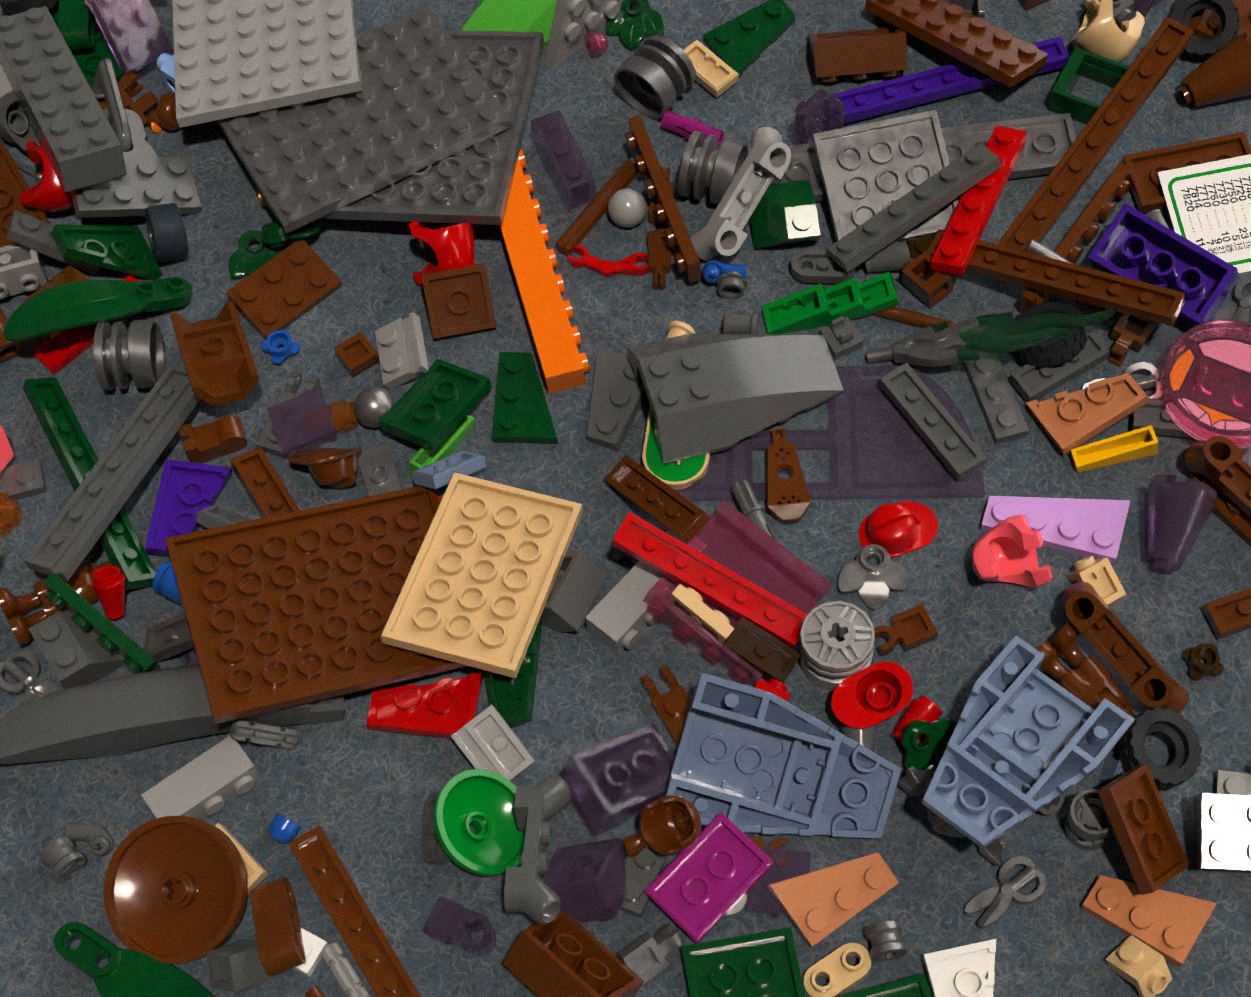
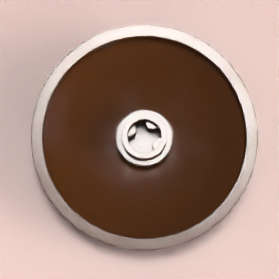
(175, 889)

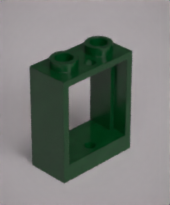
(1089, 66)

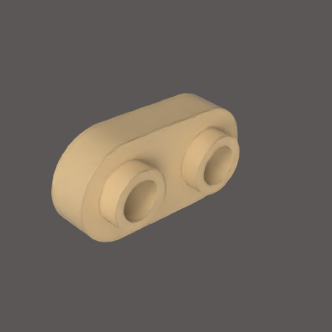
(838, 971)

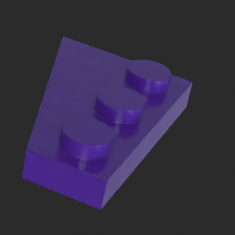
(181, 494)

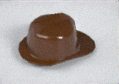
(329, 466)

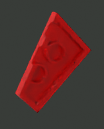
(426, 709)

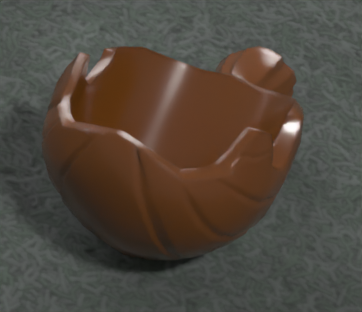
(666, 826)

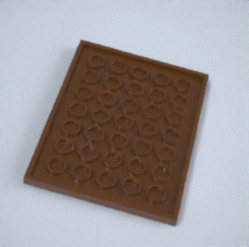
(301, 600)

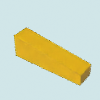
(1116, 449)

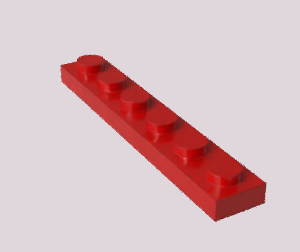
(978, 205)
(709, 579)

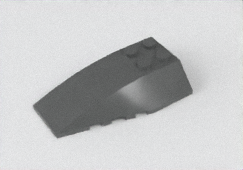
(729, 386)

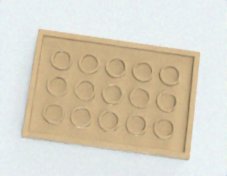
(483, 575)

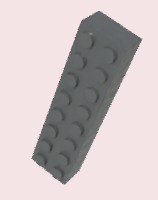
(58, 101)

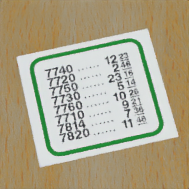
(1213, 207)

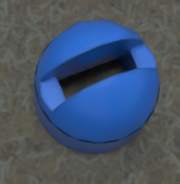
(282, 829)

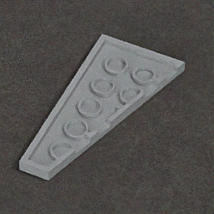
(572, 21)

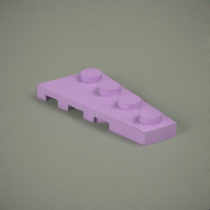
(1066, 524)

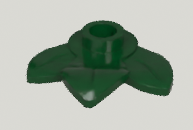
(635, 24)
(276, 236)
(248, 260)
(934, 745)

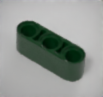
(76, 24)

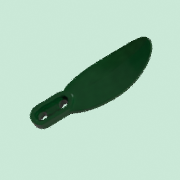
(93, 303)
(127, 972)

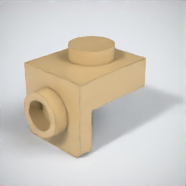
(1140, 967)

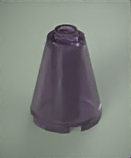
(1175, 520)

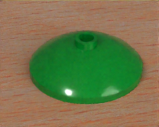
(486, 804)

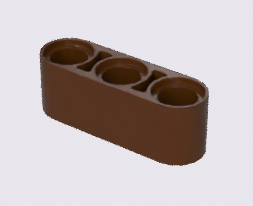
(277, 926)

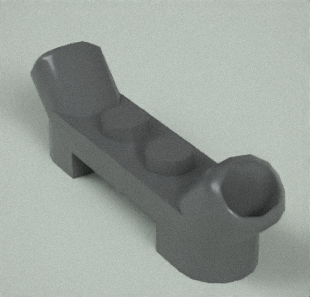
(523, 885)

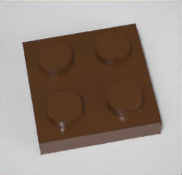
(458, 300)

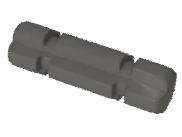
(263, 733)

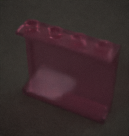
(753, 555)

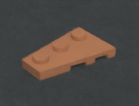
(833, 895)

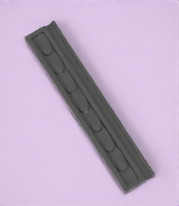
(114, 476)

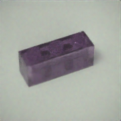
(563, 160)

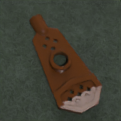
(789, 488)

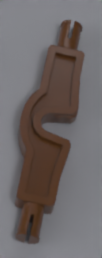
(659, 252)

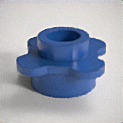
(278, 338)

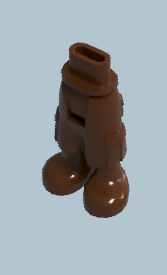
(16, 606)
(1090, 680)

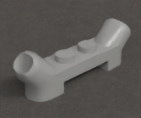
(765, 161)

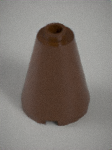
(1221, 76)

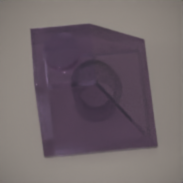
(589, 879)

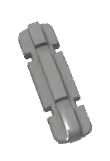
(343, 971)

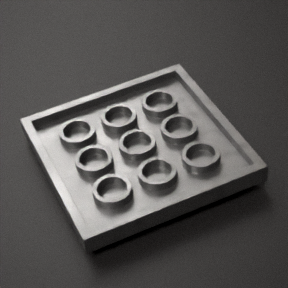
(878, 164)

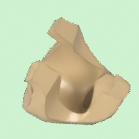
(1102, 35)

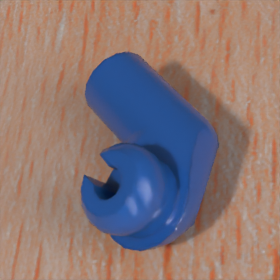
(713, 269)

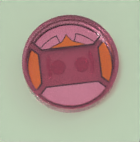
(1210, 381)

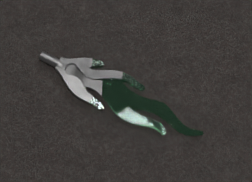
(987, 333)

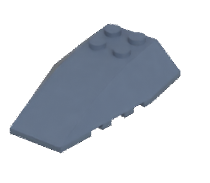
(1018, 746)
(777, 767)

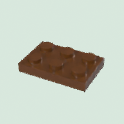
(284, 288)
(1143, 829)

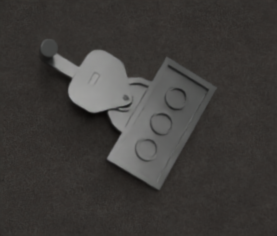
(148, 179)

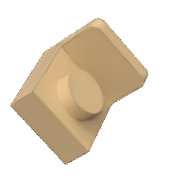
(1100, 575)

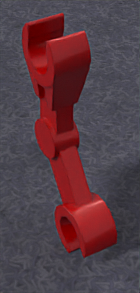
(608, 268)

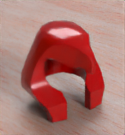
(48, 193)
(451, 244)

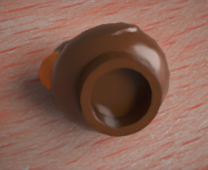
(164, 115)

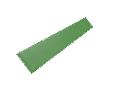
(446, 448)

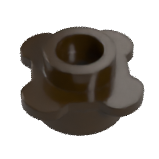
(1207, 652)

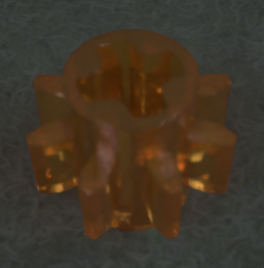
(9, 513)

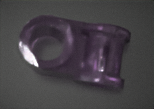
(454, 924)

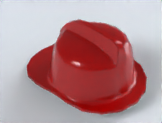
(899, 527)
(872, 695)

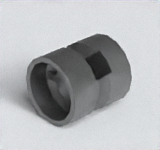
(1087, 822)

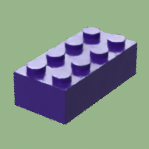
(1158, 256)

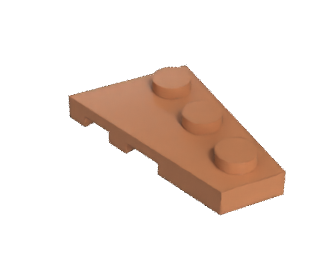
(1081, 415)
(1158, 919)

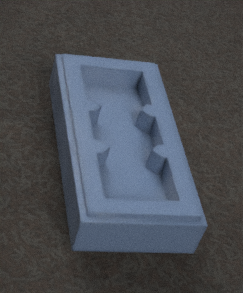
(441, 472)

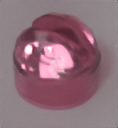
(596, 43)

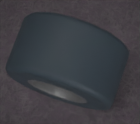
(166, 232)

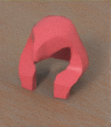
(1010, 554)

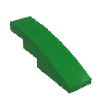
(819, 306)

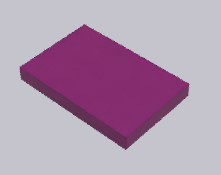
(709, 878)

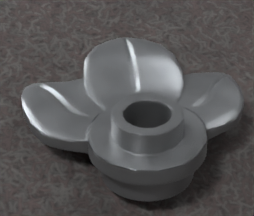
(872, 581)

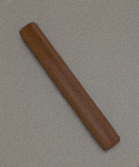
(596, 208)

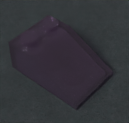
(619, 778)

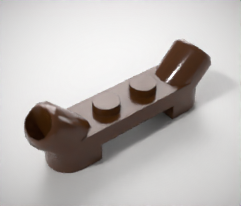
(1223, 465)
(1122, 649)

